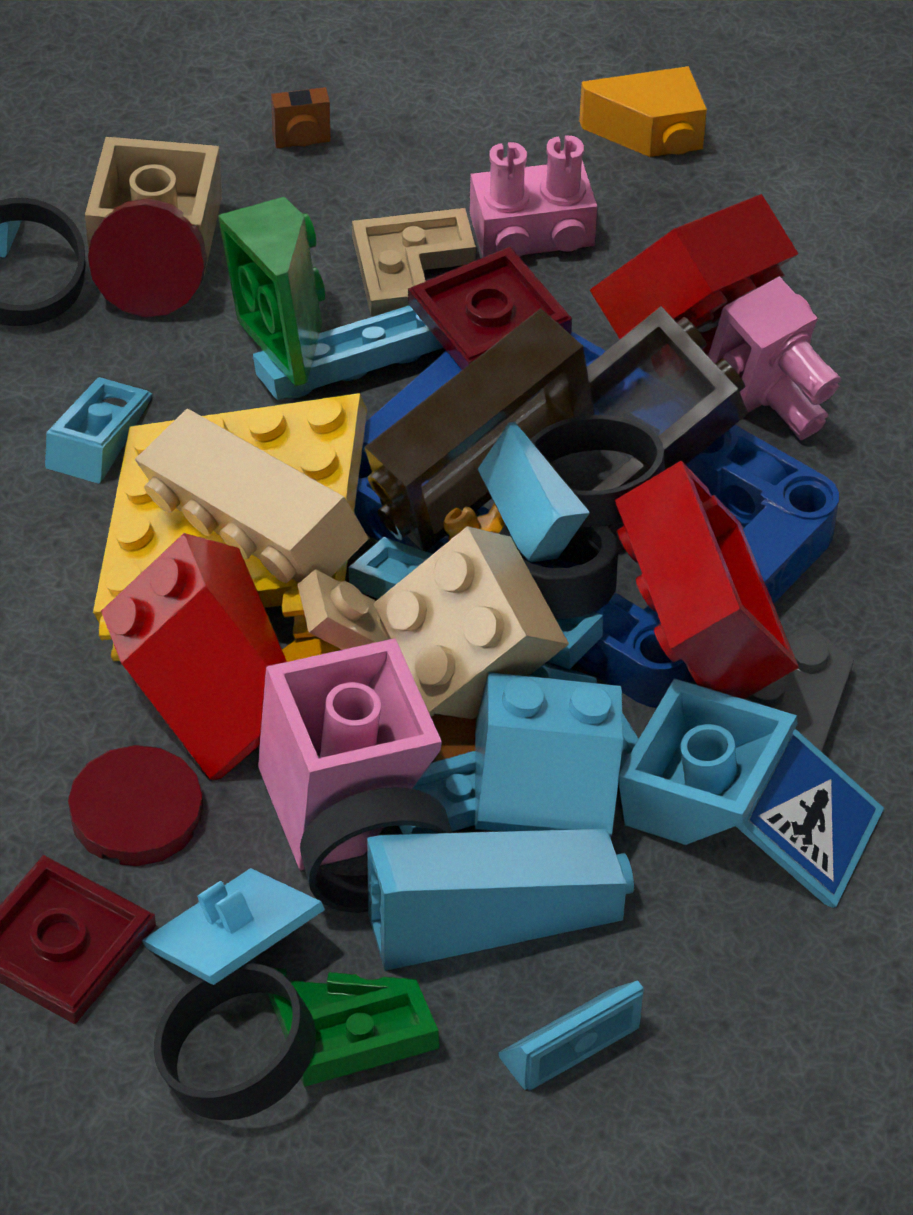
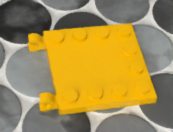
(311, 436)

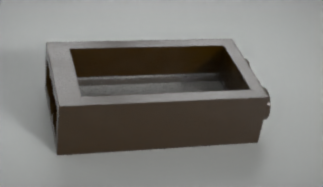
(665, 384)
(434, 451)

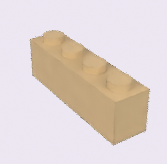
(250, 499)

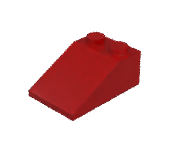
(198, 648)

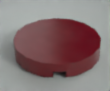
(147, 258)
(135, 805)

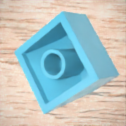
(547, 754)
(700, 763)

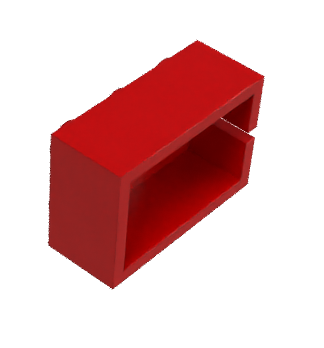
(698, 268)
(703, 584)

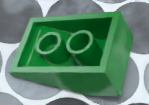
(275, 281)

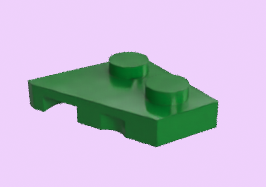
(360, 1023)

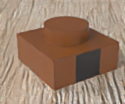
(300, 117)

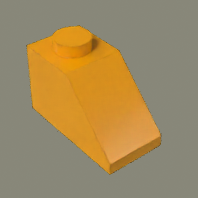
(646, 111)

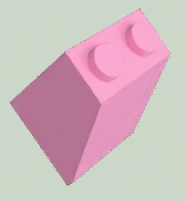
(341, 730)

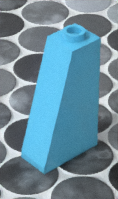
(489, 889)

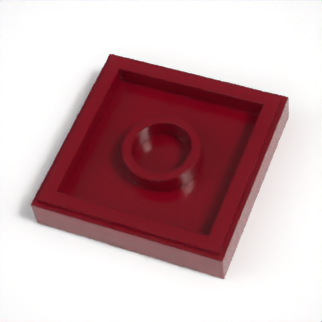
(482, 304)
(66, 938)

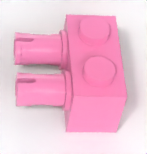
(534, 205)
(770, 349)

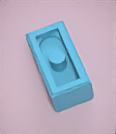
(94, 431)
(531, 496)

